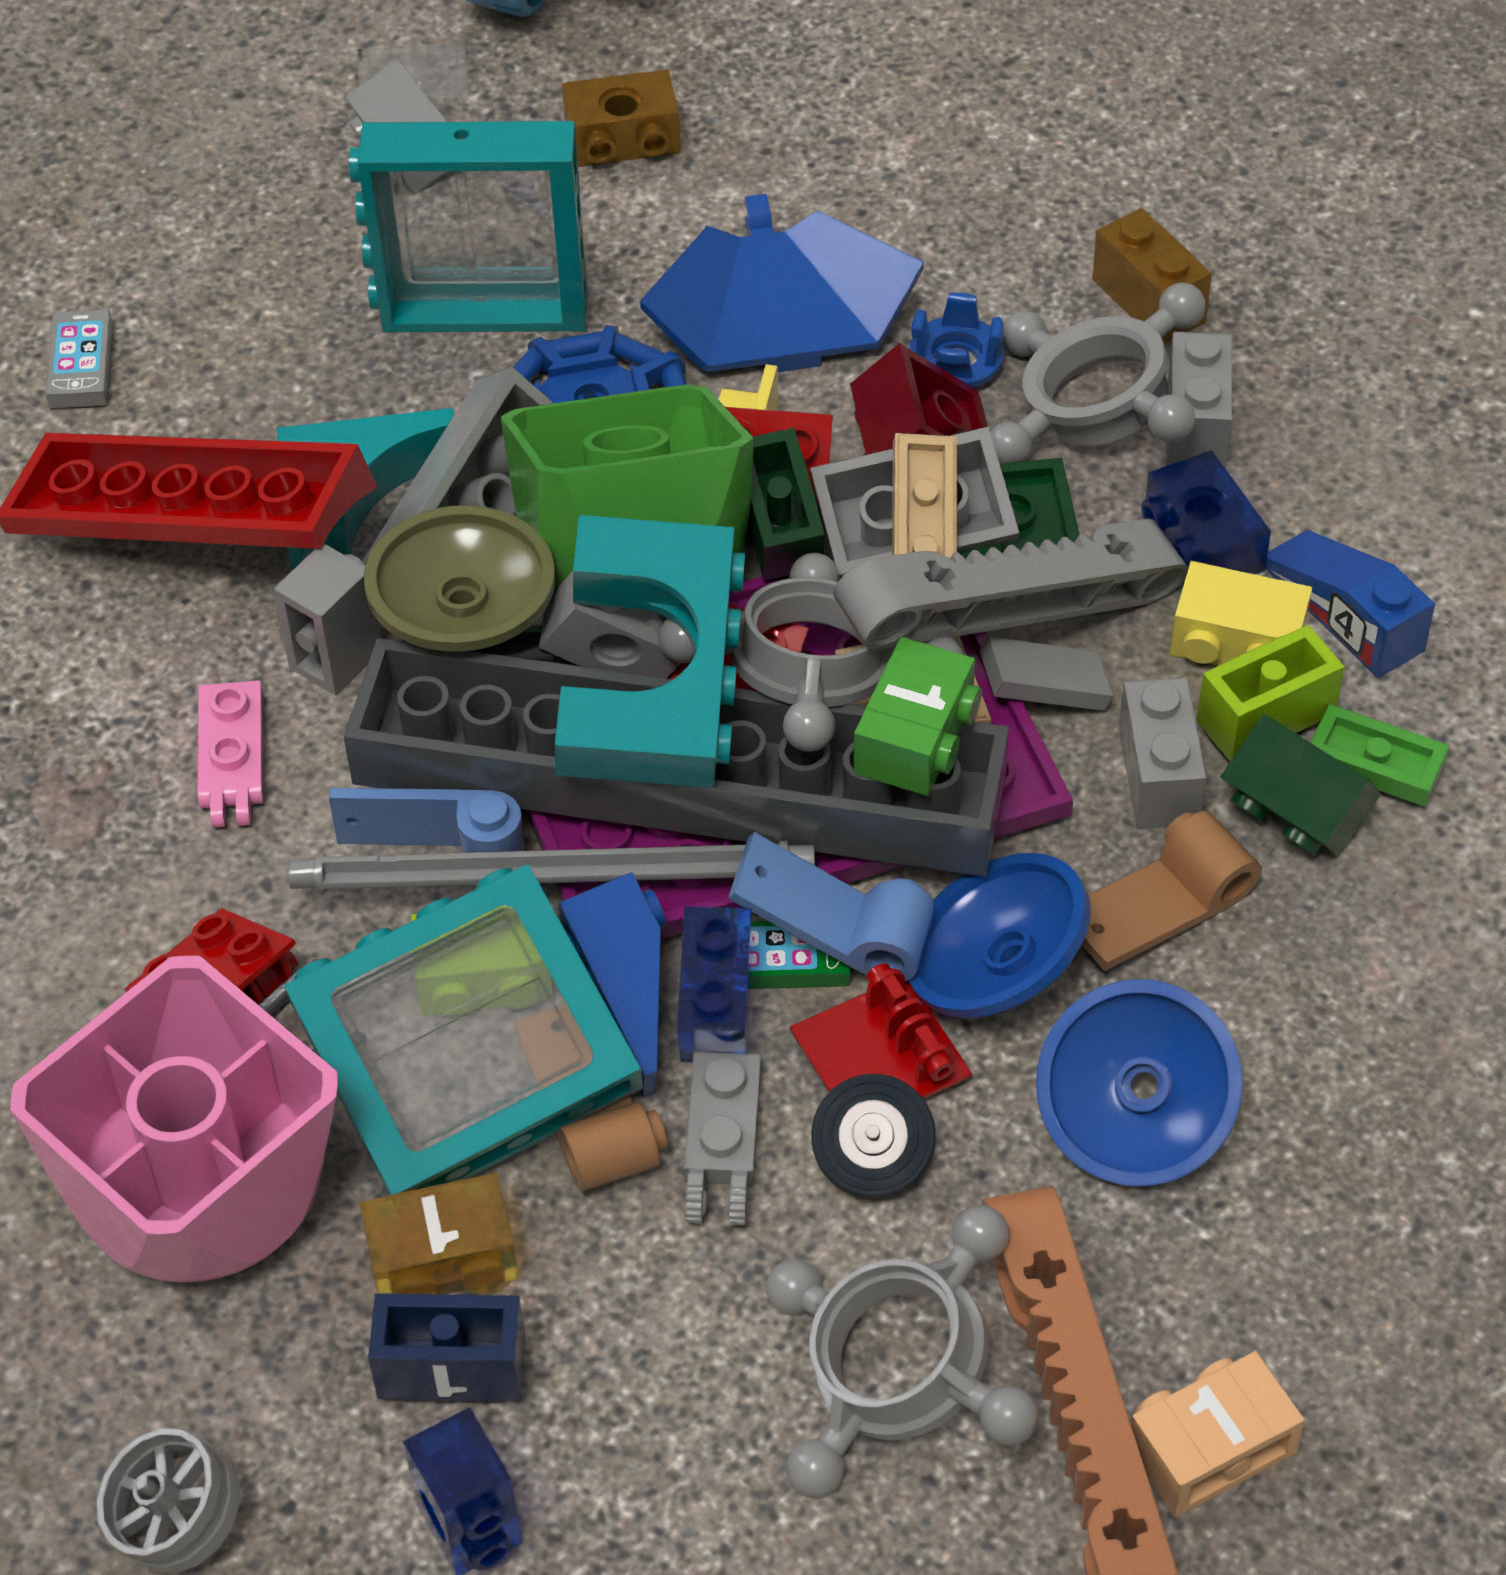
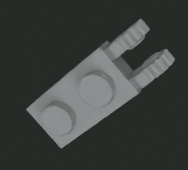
(722, 1130)

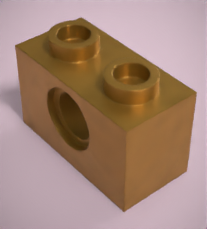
(623, 117)

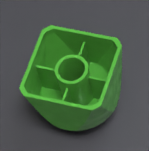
(628, 457)

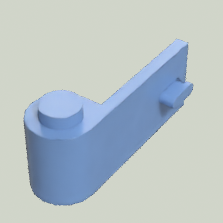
(428, 817)
(831, 915)

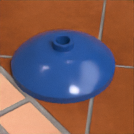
(1002, 936)
(1091, 1074)

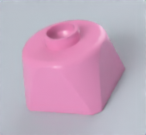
(182, 1125)

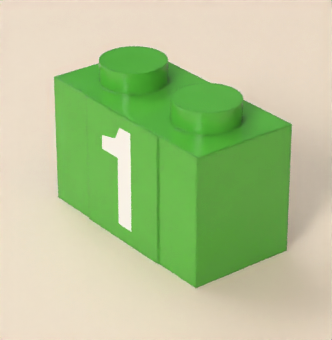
(916, 716)

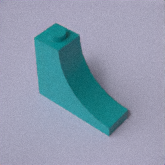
(394, 453)

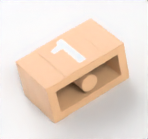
(1215, 1432)

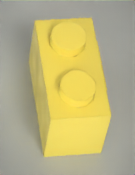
(1233, 612)

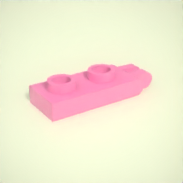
(230, 749)

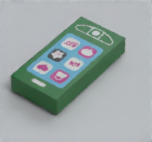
(789, 962)

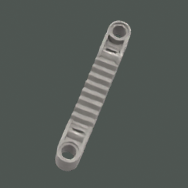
(942, 596)

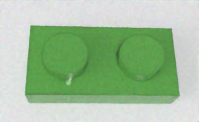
(1386, 755)

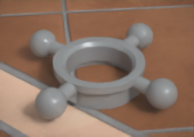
(1087, 345)
(794, 677)
(1005, 1413)

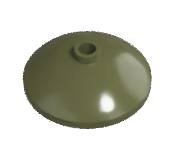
(459, 578)

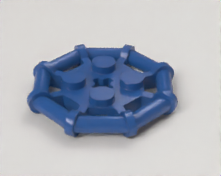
(589, 368)

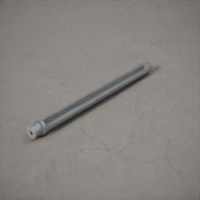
(547, 866)

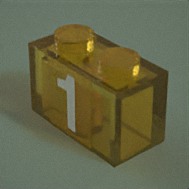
(441, 1238)

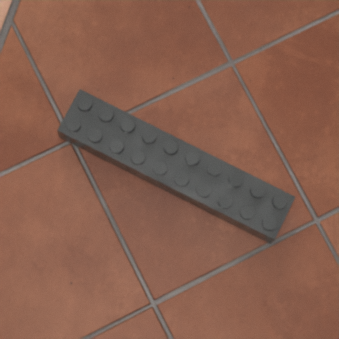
(493, 726)

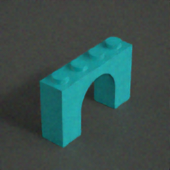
(674, 728)

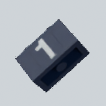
(447, 1347)

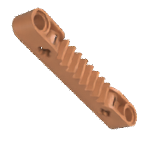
(1080, 1386)

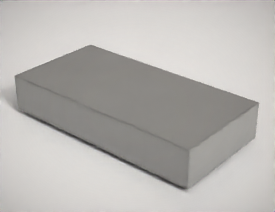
(1046, 673)

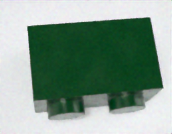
(782, 505)
(1299, 786)

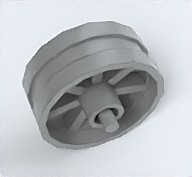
(147, 1476)

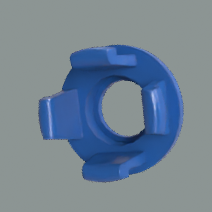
(964, 330)

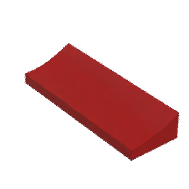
(186, 489)

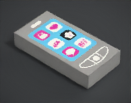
(79, 359)

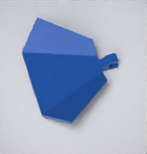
(781, 293)

